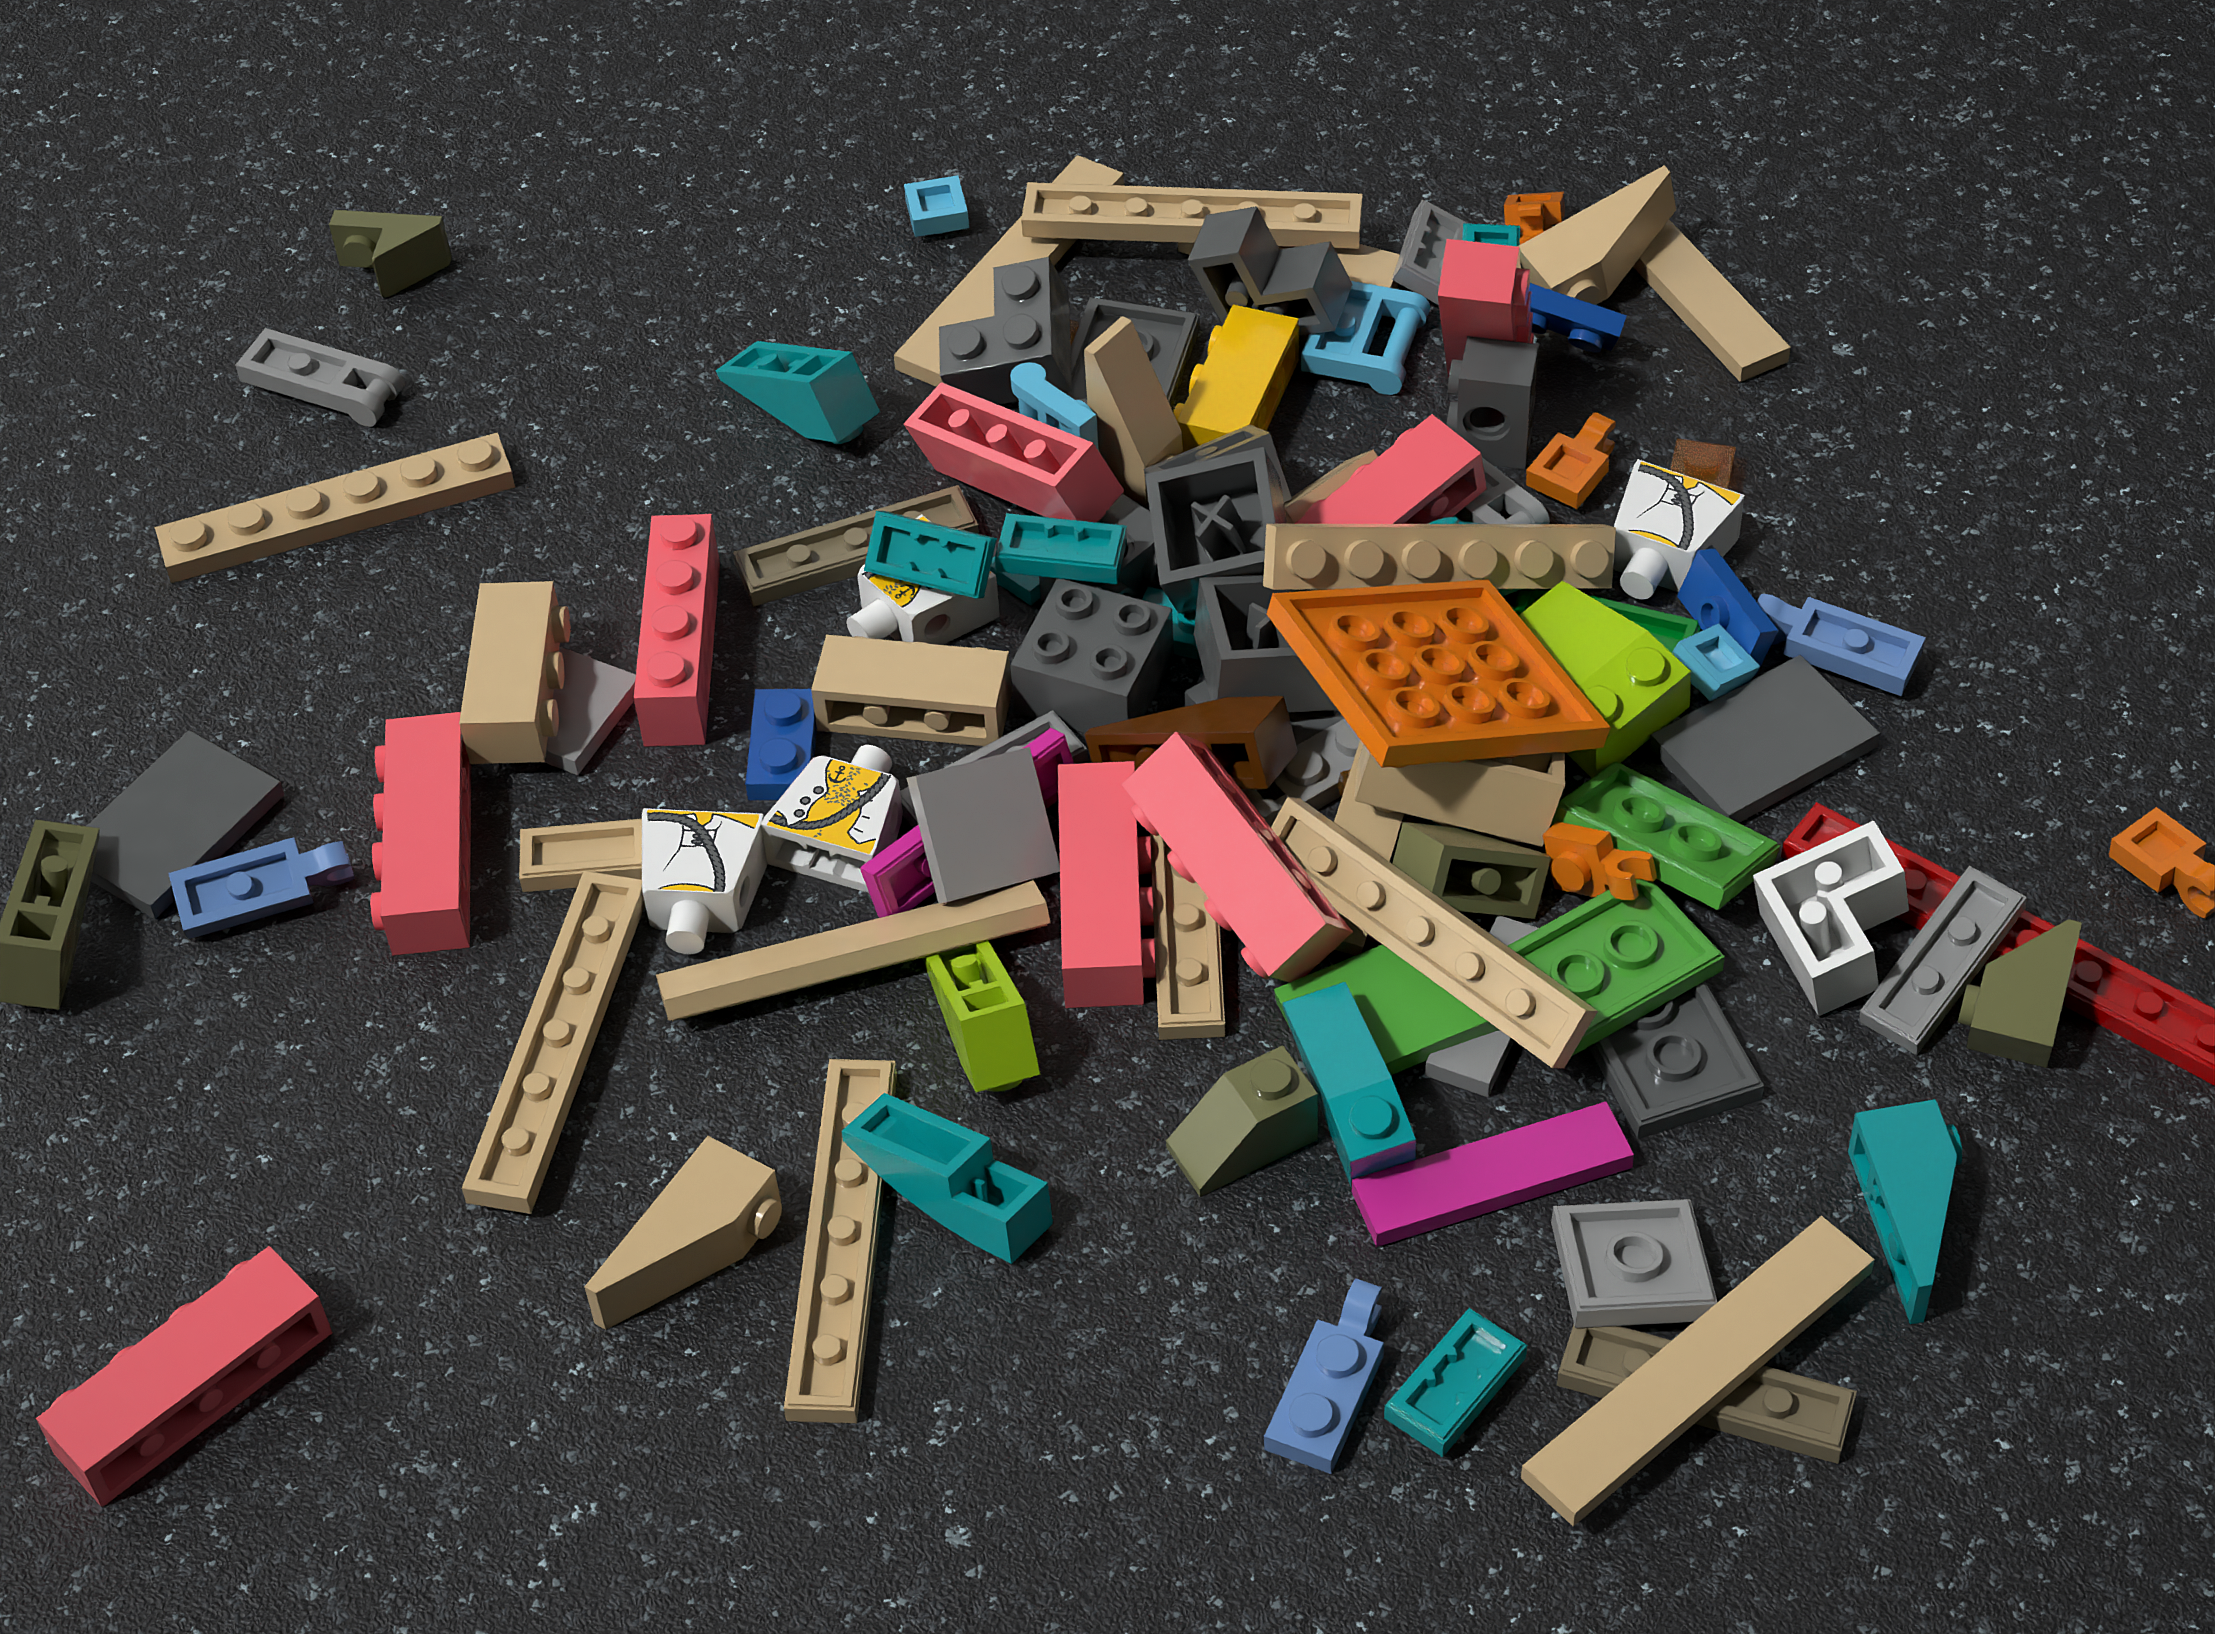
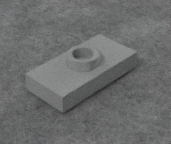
(1424, 249)

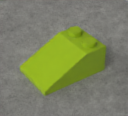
(1616, 667)

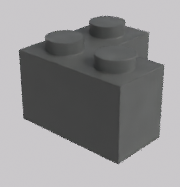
(1245, 267)
(1026, 327)

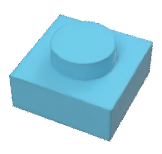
(936, 206)
(1715, 662)

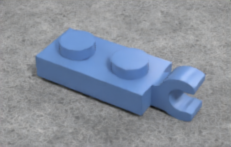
(1845, 642)
(255, 884)
(1329, 1384)

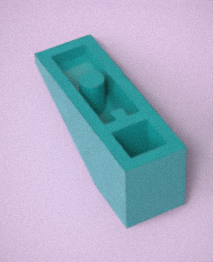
(805, 388)
(1350, 1082)
(1906, 1176)

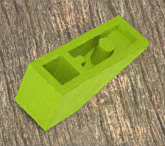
(983, 1016)

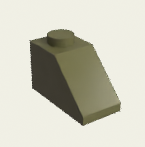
(1473, 870)
(2022, 997)
(1246, 1122)

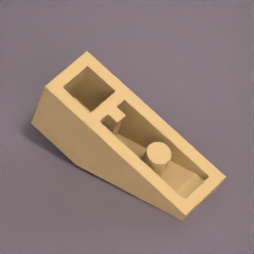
(1601, 243)
(1130, 408)
(689, 1232)

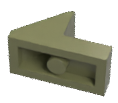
(395, 245)

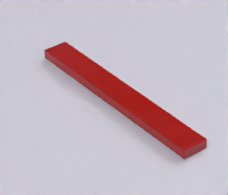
(2098, 984)

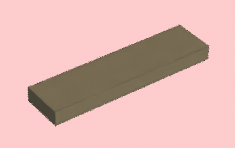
(837, 548)
(1765, 1408)

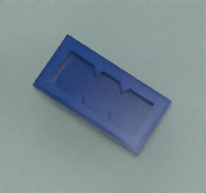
(1718, 597)

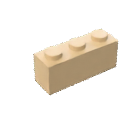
(514, 672)
(912, 690)
(1487, 795)

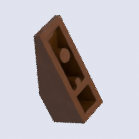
(1244, 733)

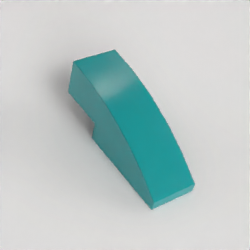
(951, 1176)

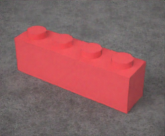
(1483, 296)
(1013, 456)
(1415, 481)
(677, 630)
(424, 835)
(1235, 860)
(1102, 889)
(184, 1375)

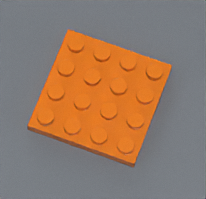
(1436, 672)

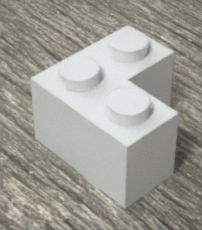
(1823, 905)

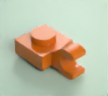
(1534, 212)
(1573, 467)
(2167, 853)
(1589, 865)

